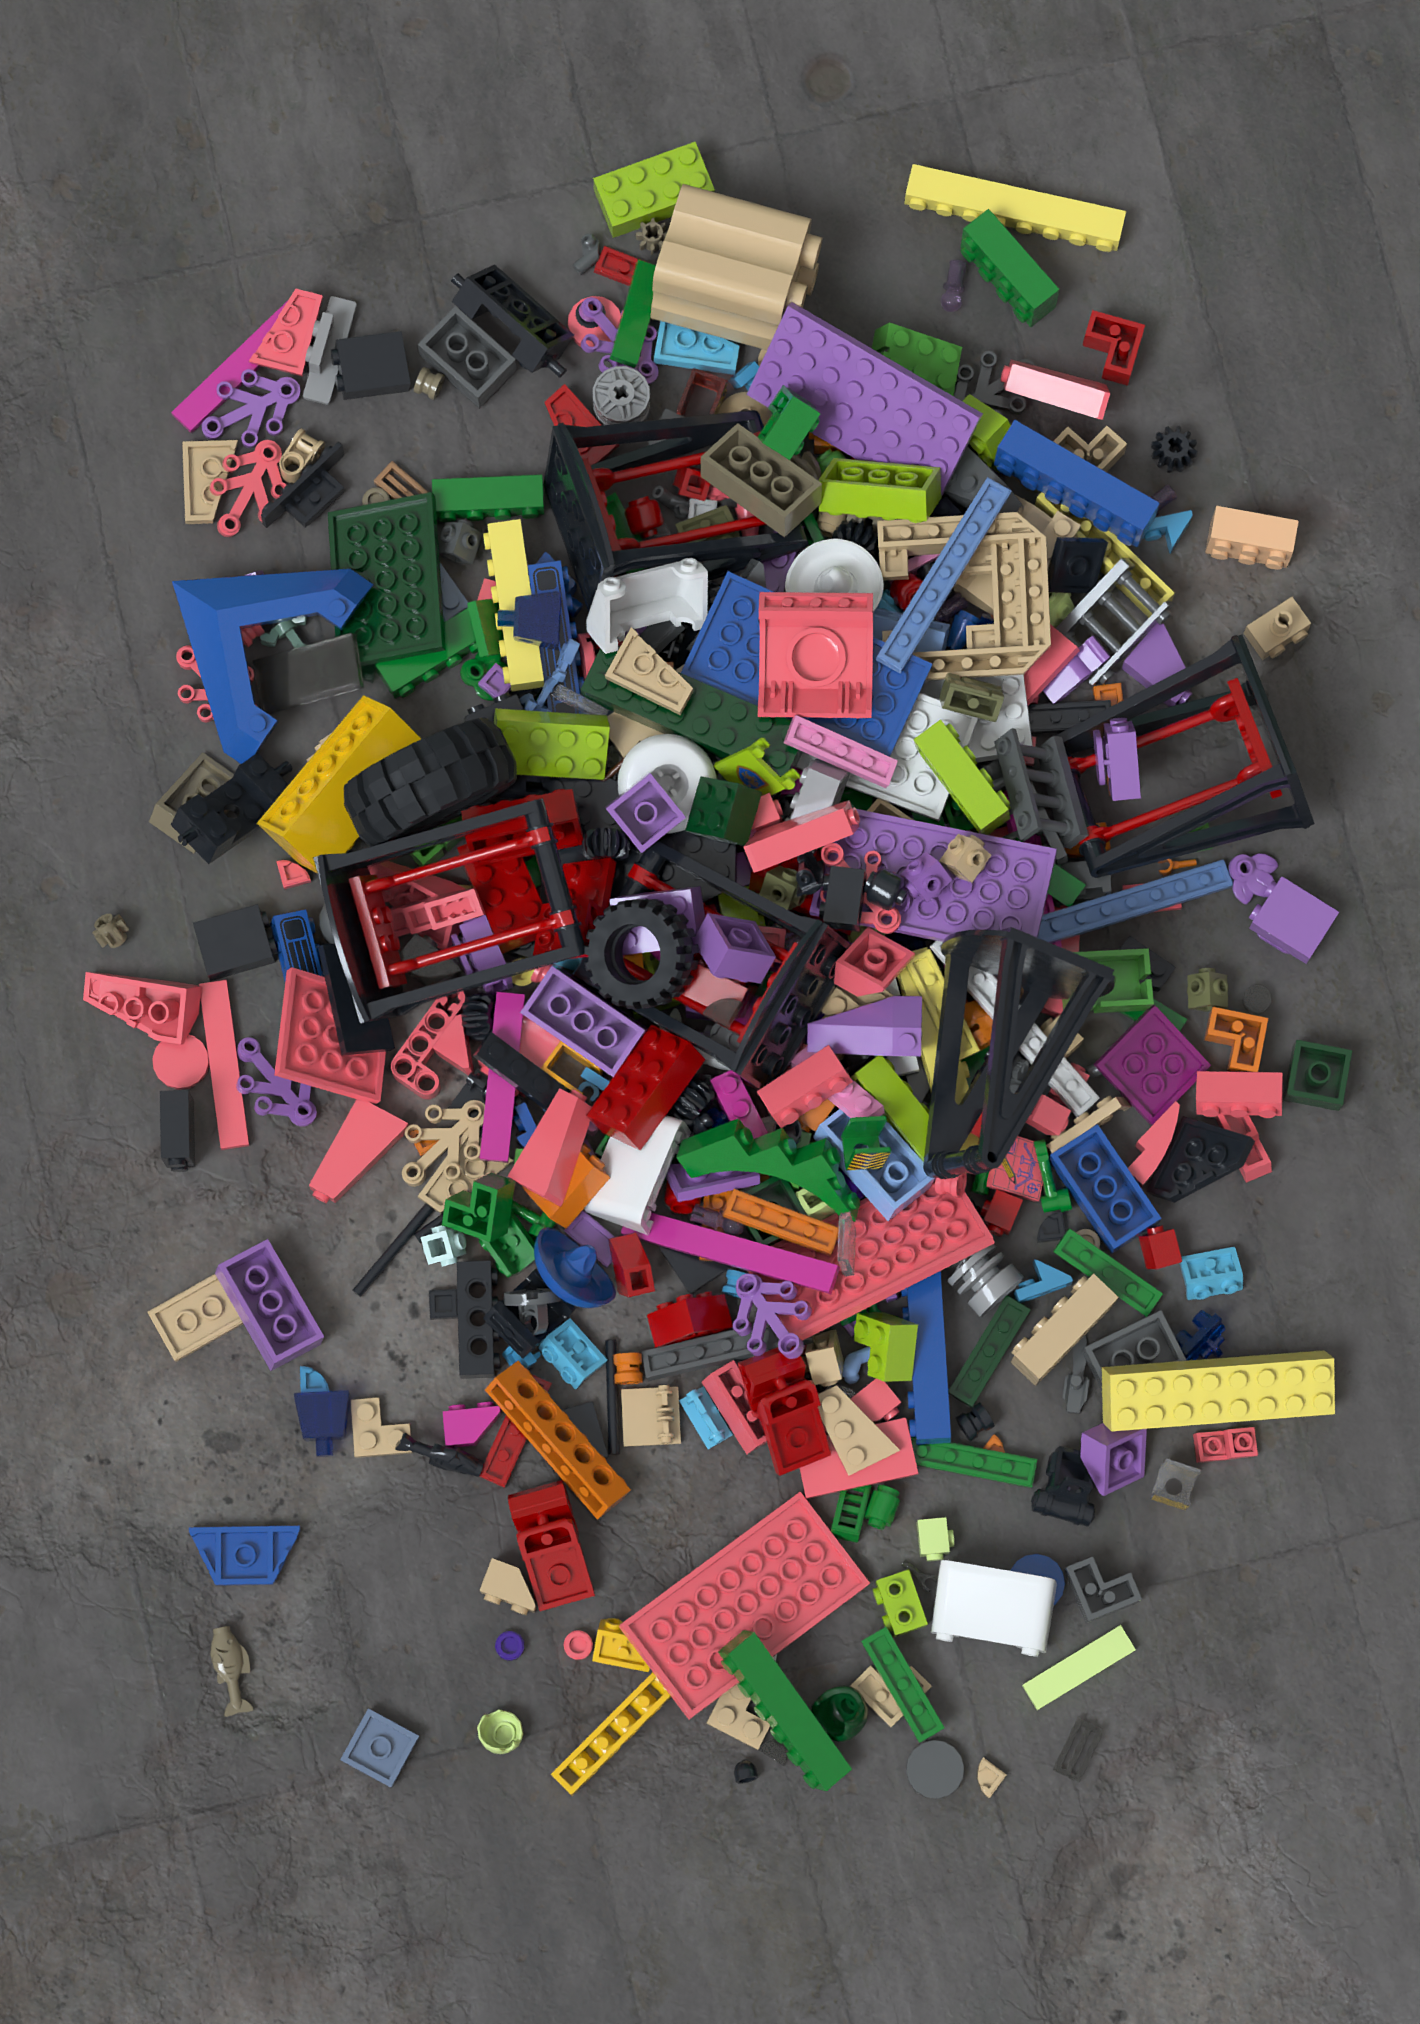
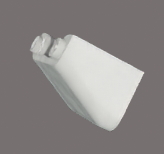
(647, 598)
(637, 1176)
(993, 1606)

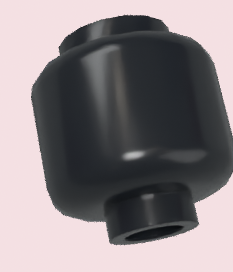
(885, 889)

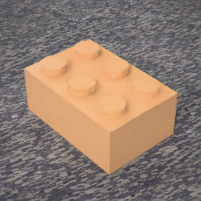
(1251, 537)

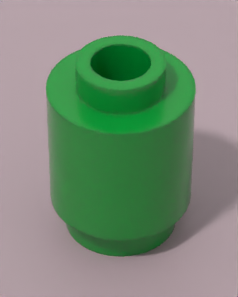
(882, 1507)

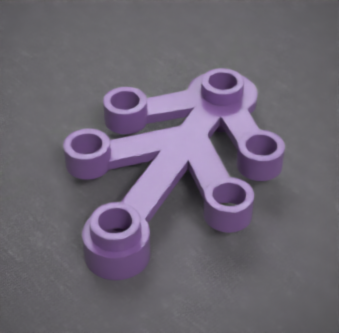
(606, 347)
(254, 406)
(276, 1087)
(767, 1313)

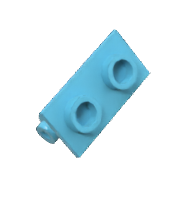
(705, 1417)

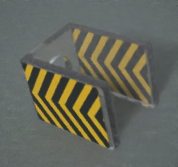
(1174, 1470)

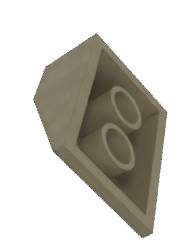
(200, 778)

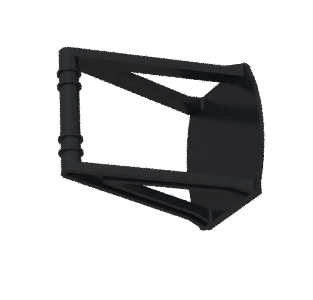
(1043, 973)

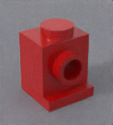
(691, 483)

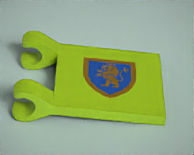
(752, 771)

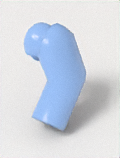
(853, 1363)

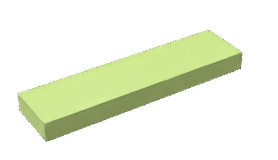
(1078, 1667)

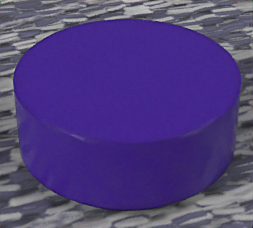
(509, 1645)

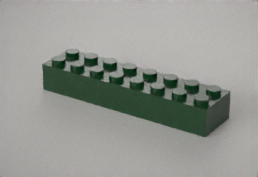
(710, 718)

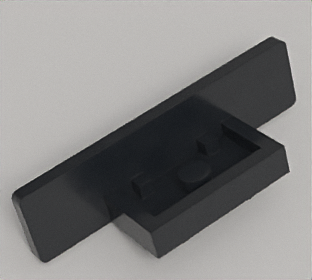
(310, 493)

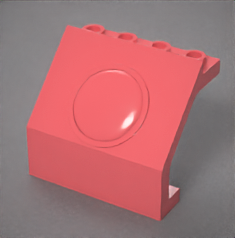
(815, 655)

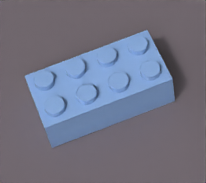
(886, 1188)

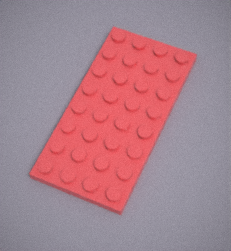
(888, 1256)
(766, 1581)

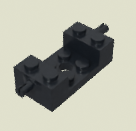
(541, 333)
(248, 794)

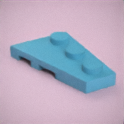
(695, 349)

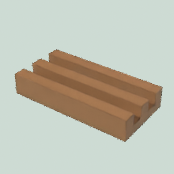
(403, 475)

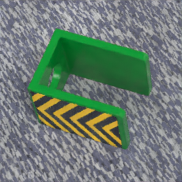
(864, 1131)

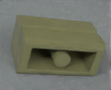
(971, 697)

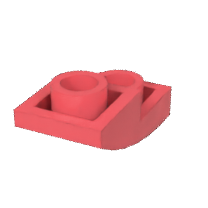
(1225, 1445)

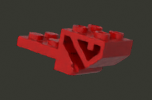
(590, 891)
(786, 1409)
(550, 1545)

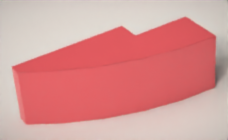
(1154, 1145)
(1258, 1162)

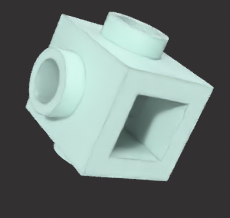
(443, 1245)

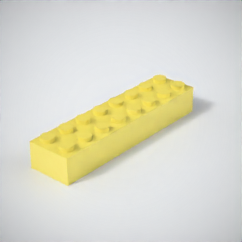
(1218, 1390)

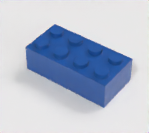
(1104, 1189)

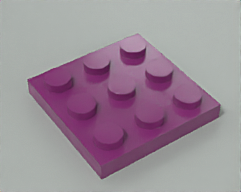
(1152, 1064)

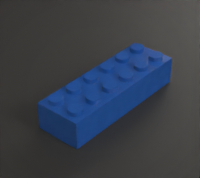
(1076, 484)

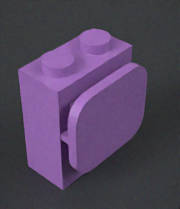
(1118, 759)
(1292, 919)
(482, 959)

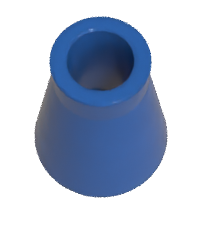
(957, 634)

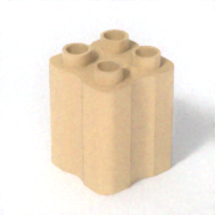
(732, 267)

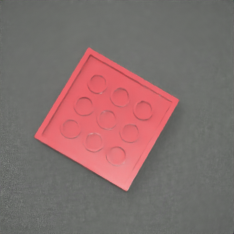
(310, 1045)

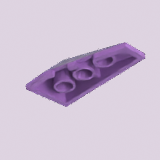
(876, 1028)

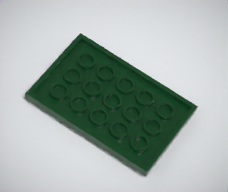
(399, 554)

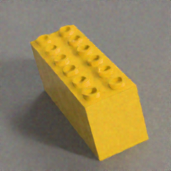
(311, 810)

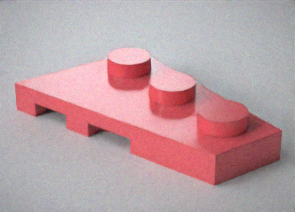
(289, 338)

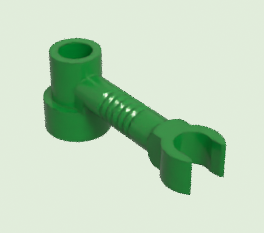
(1053, 1198)
(538, 1221)

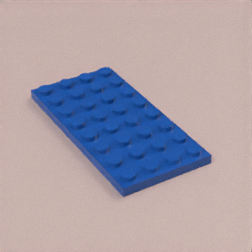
(729, 660)

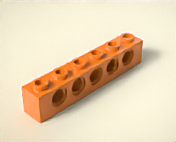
(544, 1433)

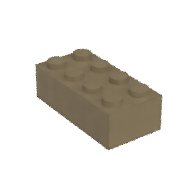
(761, 480)

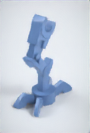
(566, 657)

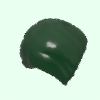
(841, 1712)

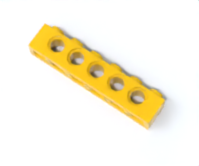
(611, 1734)

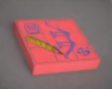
(1019, 1172)

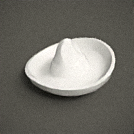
(835, 568)
(675, 766)

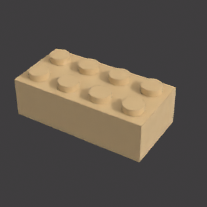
(1067, 1326)

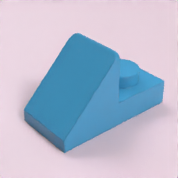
(1172, 526)
(1049, 1281)

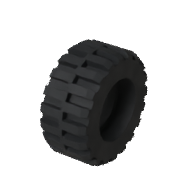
(607, 959)

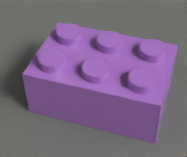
(686, 900)

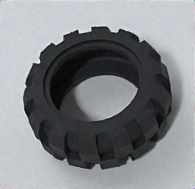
(430, 782)

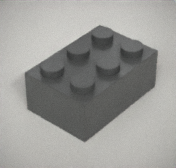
(467, 357)
(1138, 1343)

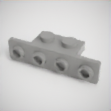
(333, 325)

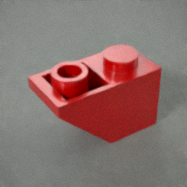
(631, 1265)

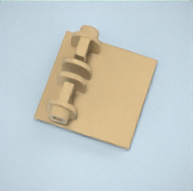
(651, 1416)

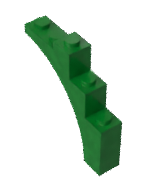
(774, 1154)

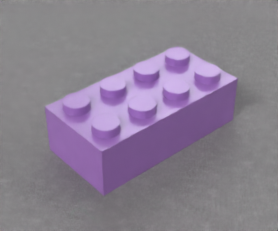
(583, 1020)
(269, 1305)

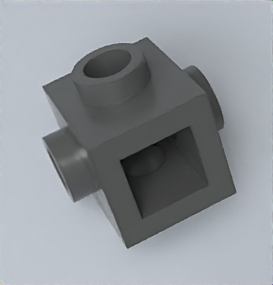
(459, 542)

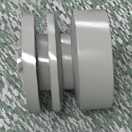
(615, 382)
(985, 1279)

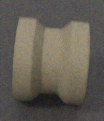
(429, 383)

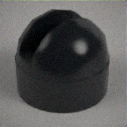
(745, 1772)

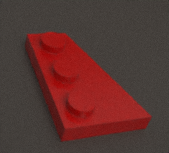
(568, 409)

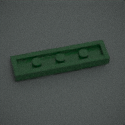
(988, 1351)

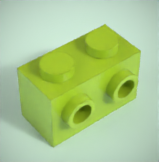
(900, 1603)

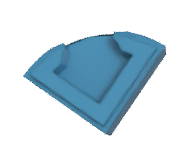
(312, 1380)

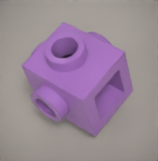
(925, 877)

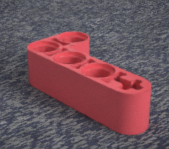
(419, 1059)

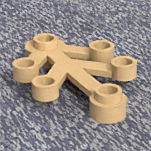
(448, 1139)

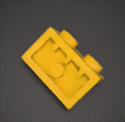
(614, 1647)

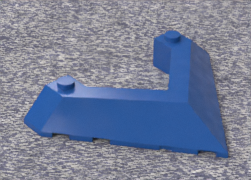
(221, 607)

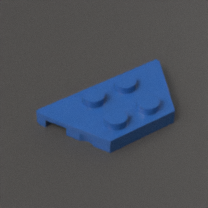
(244, 1553)

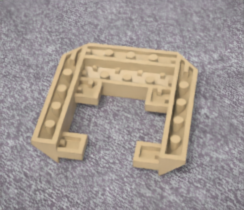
(1019, 570)

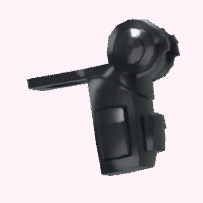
(1067, 1489)

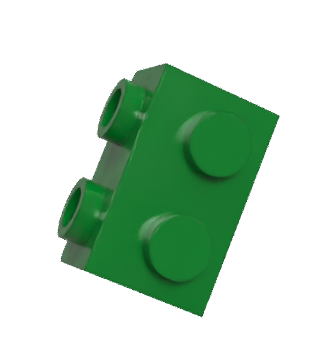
(512, 1251)

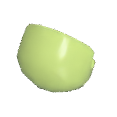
(500, 1731)

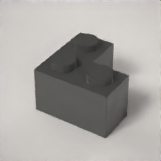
(1096, 1597)

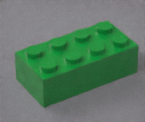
(1009, 268)

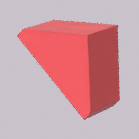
(455, 1046)

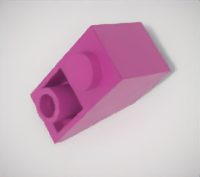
(468, 1426)

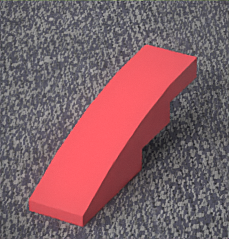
(436, 912)

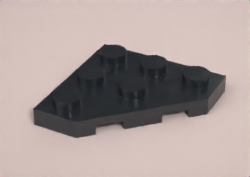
(1198, 1158)

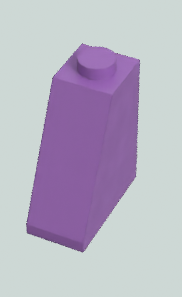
(1156, 660)

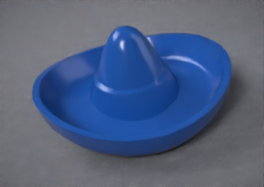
(572, 1270)

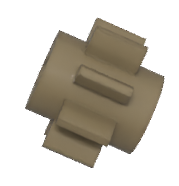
(651, 243)
(110, 930)

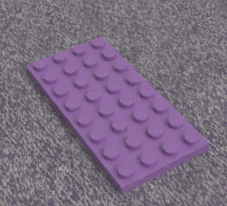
(864, 398)
(1003, 895)

